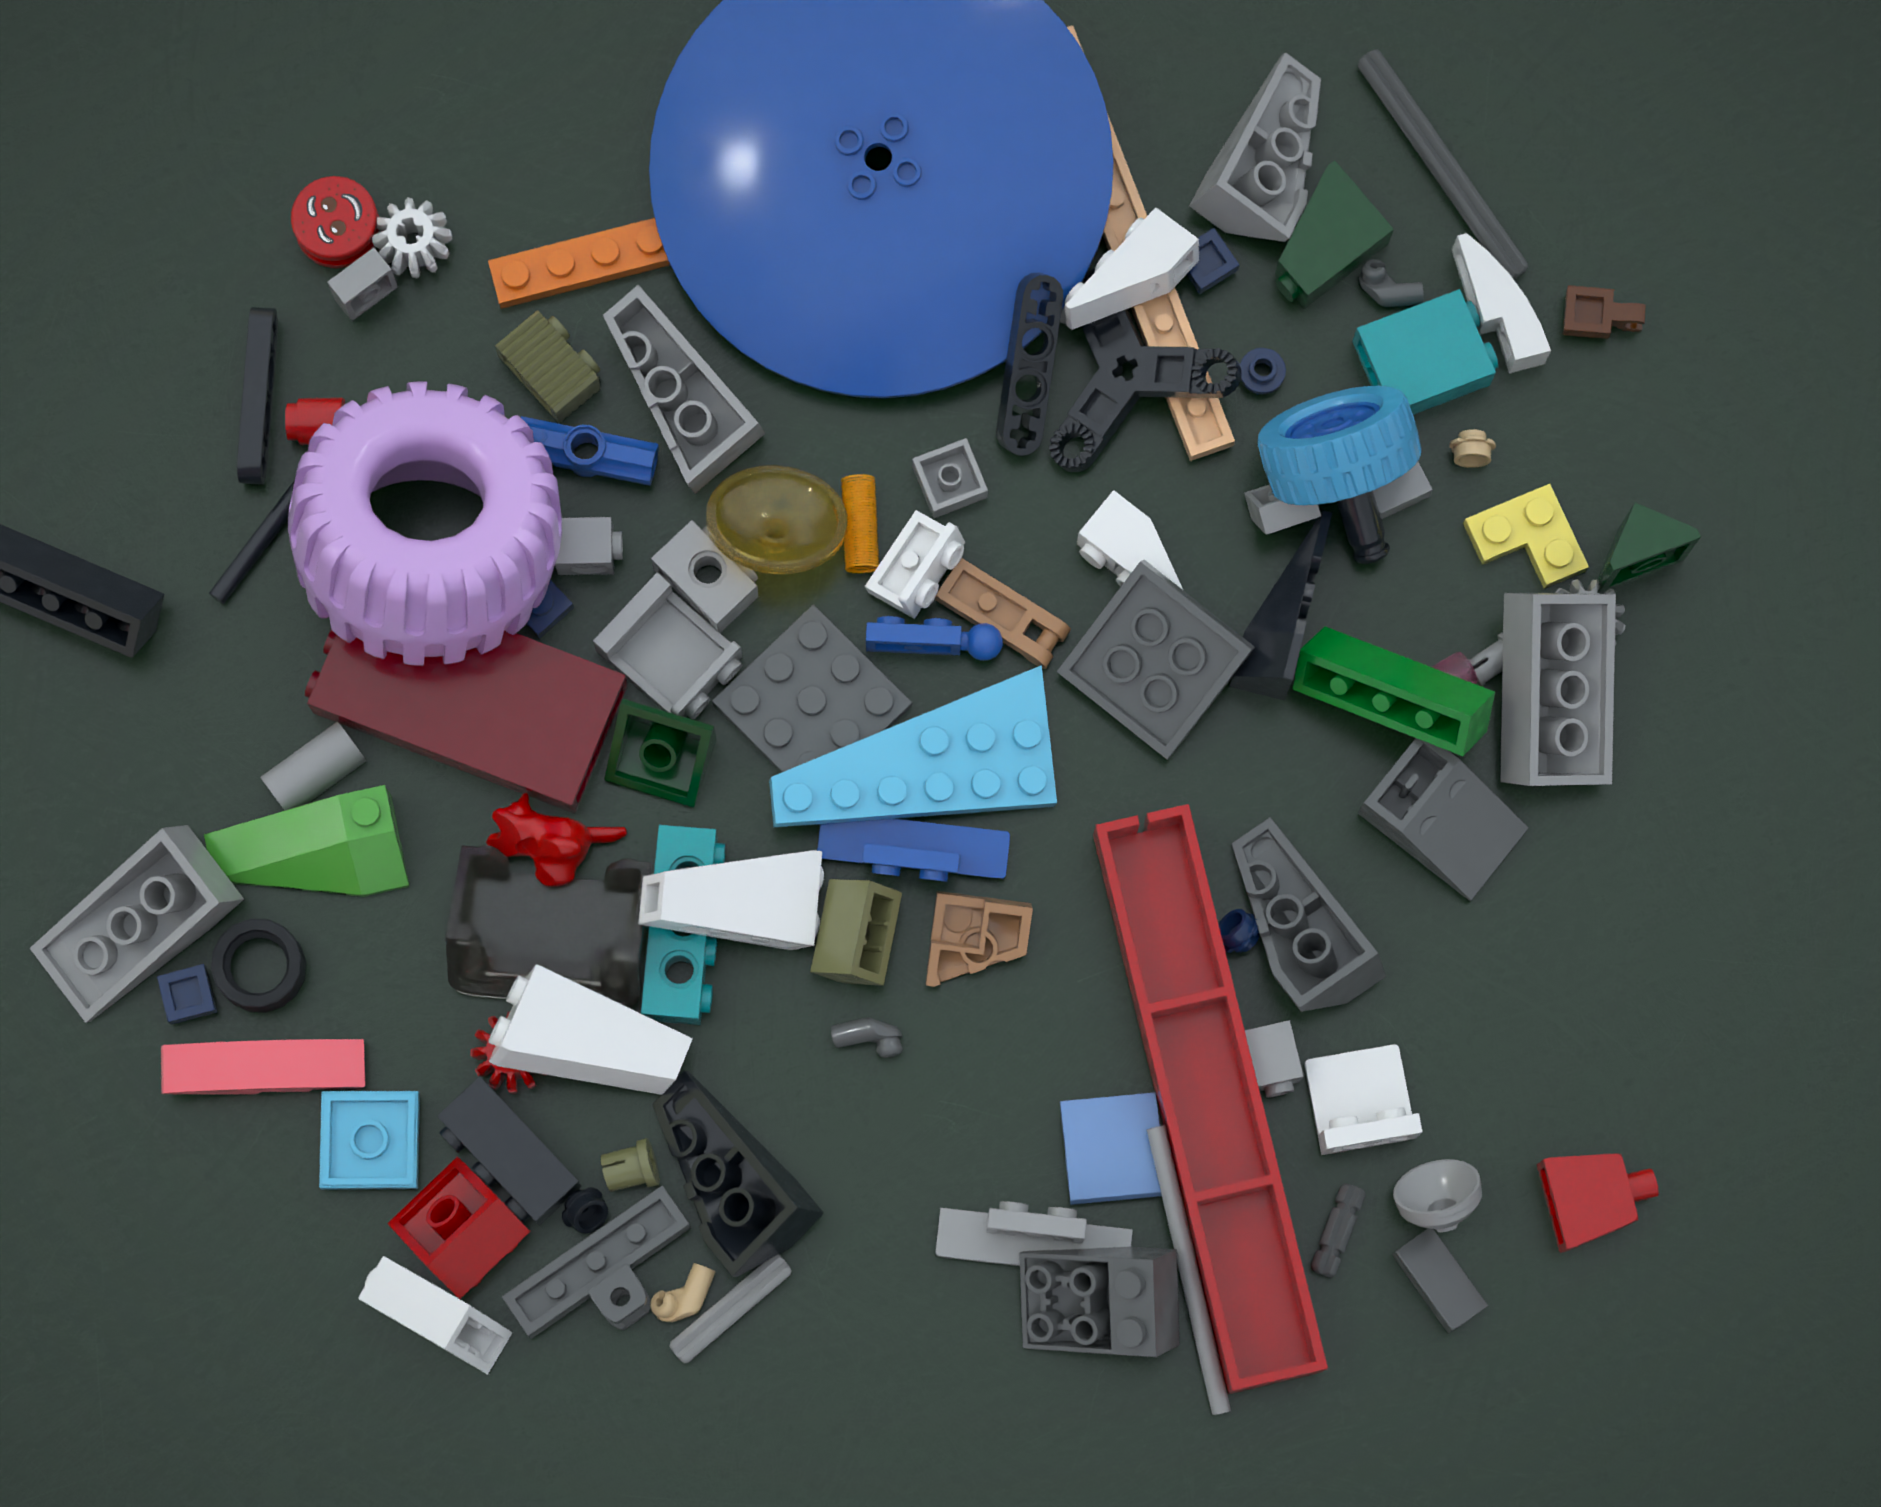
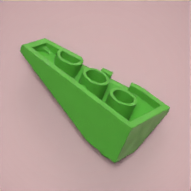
(325, 846)

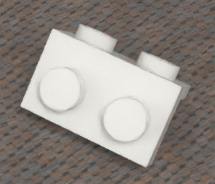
(916, 564)

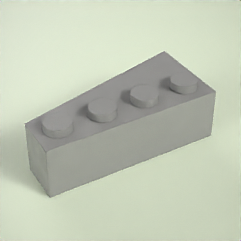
(689, 401)

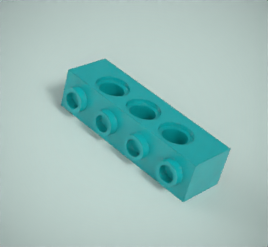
(663, 999)

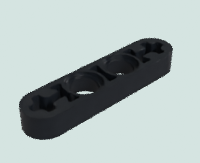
(1037, 364)
(257, 396)

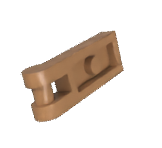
(989, 601)

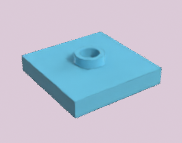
(369, 1140)

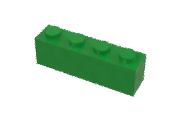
(1393, 690)

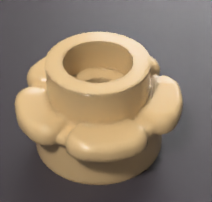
(1472, 448)

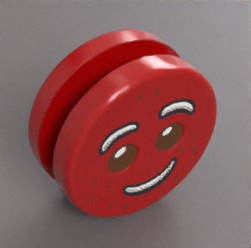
(334, 221)

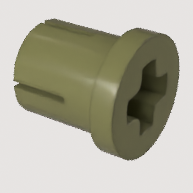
(630, 1166)

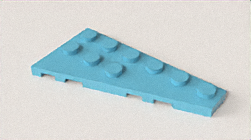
(953, 760)

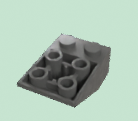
(1443, 817)
(1100, 1300)

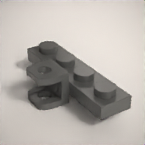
(601, 1268)

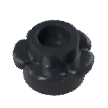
(585, 1210)

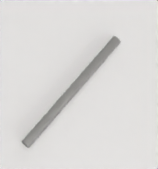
(1188, 1270)

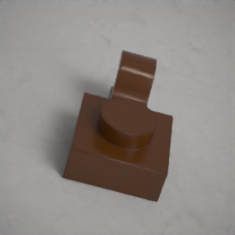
(1593, 312)

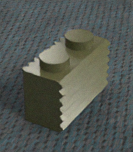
(549, 365)

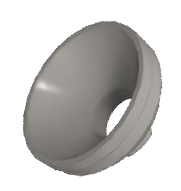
(1438, 1186)

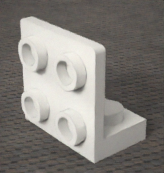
(1360, 1099)

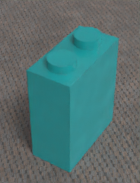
(1428, 351)

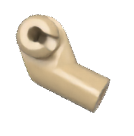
(686, 1300)

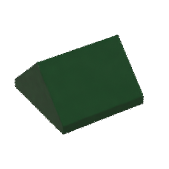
(1645, 545)
(660, 753)

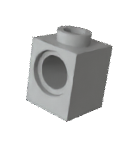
(588, 546)
(1274, 1058)

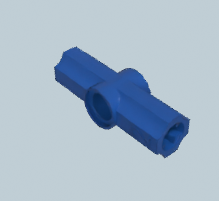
(616, 455)

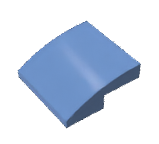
(1110, 1148)

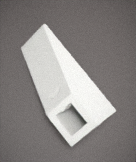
(1142, 268)
(1121, 538)

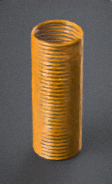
(862, 519)

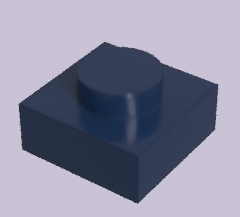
(1214, 262)
(550, 611)
(187, 994)

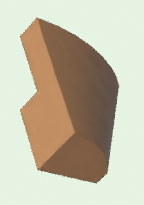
(975, 933)

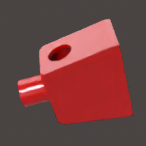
(1592, 1196)

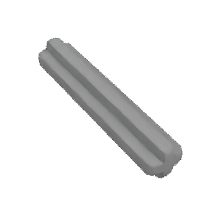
(730, 1308)

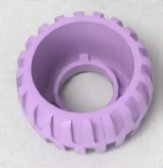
(416, 592)

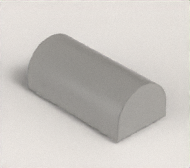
(313, 768)

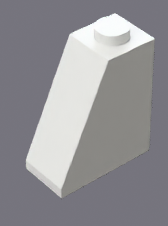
(435, 1314)

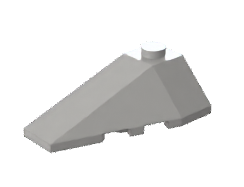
(1262, 168)

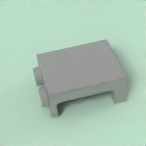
(668, 650)

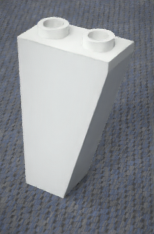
(746, 901)
(584, 1036)

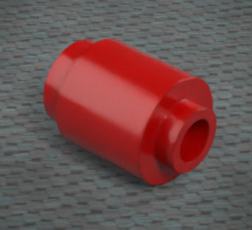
(307, 415)

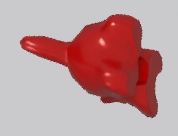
(551, 841)

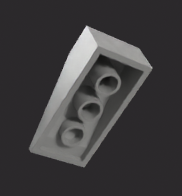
(136, 920)

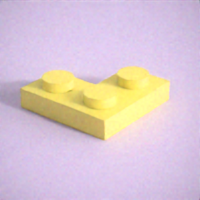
(1531, 523)

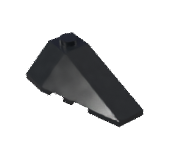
(1280, 622)
(738, 1187)

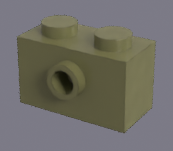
(856, 932)

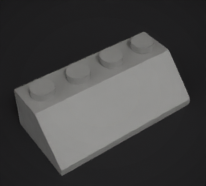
(1558, 689)

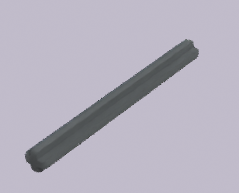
(1441, 162)

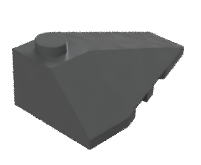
(1305, 931)

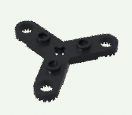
(1111, 397)

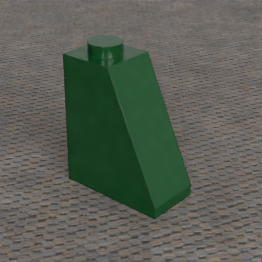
(1331, 238)

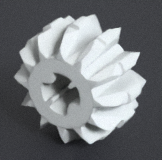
(429, 242)

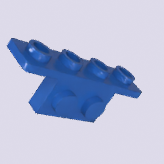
(917, 845)

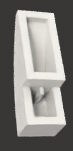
(1500, 305)

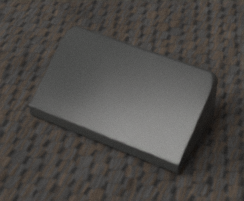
(1439, 1280)

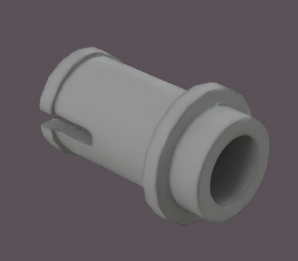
(1489, 661)

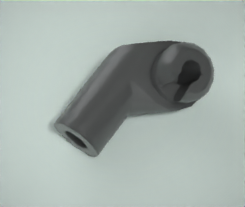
(1385, 290)
(869, 1030)

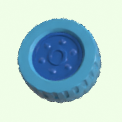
(1340, 453)

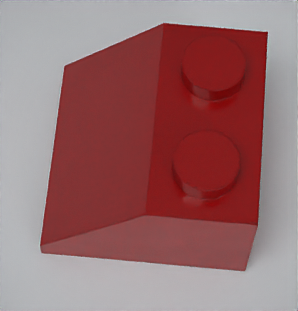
(458, 1227)

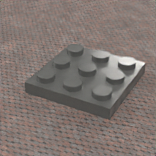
(1155, 659)
(810, 695)

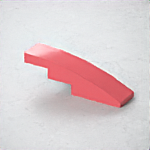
(262, 1066)

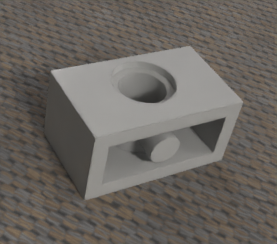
(715, 602)

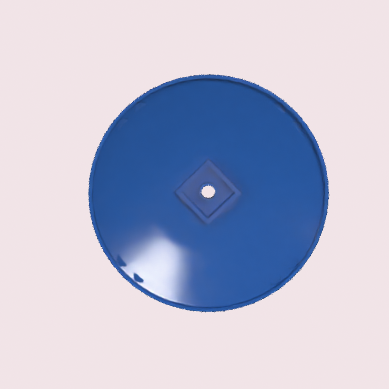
(898, 270)

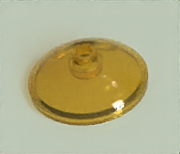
(776, 519)

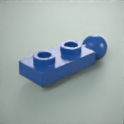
(933, 637)

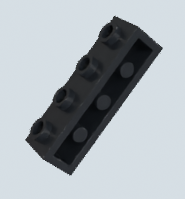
(76, 594)

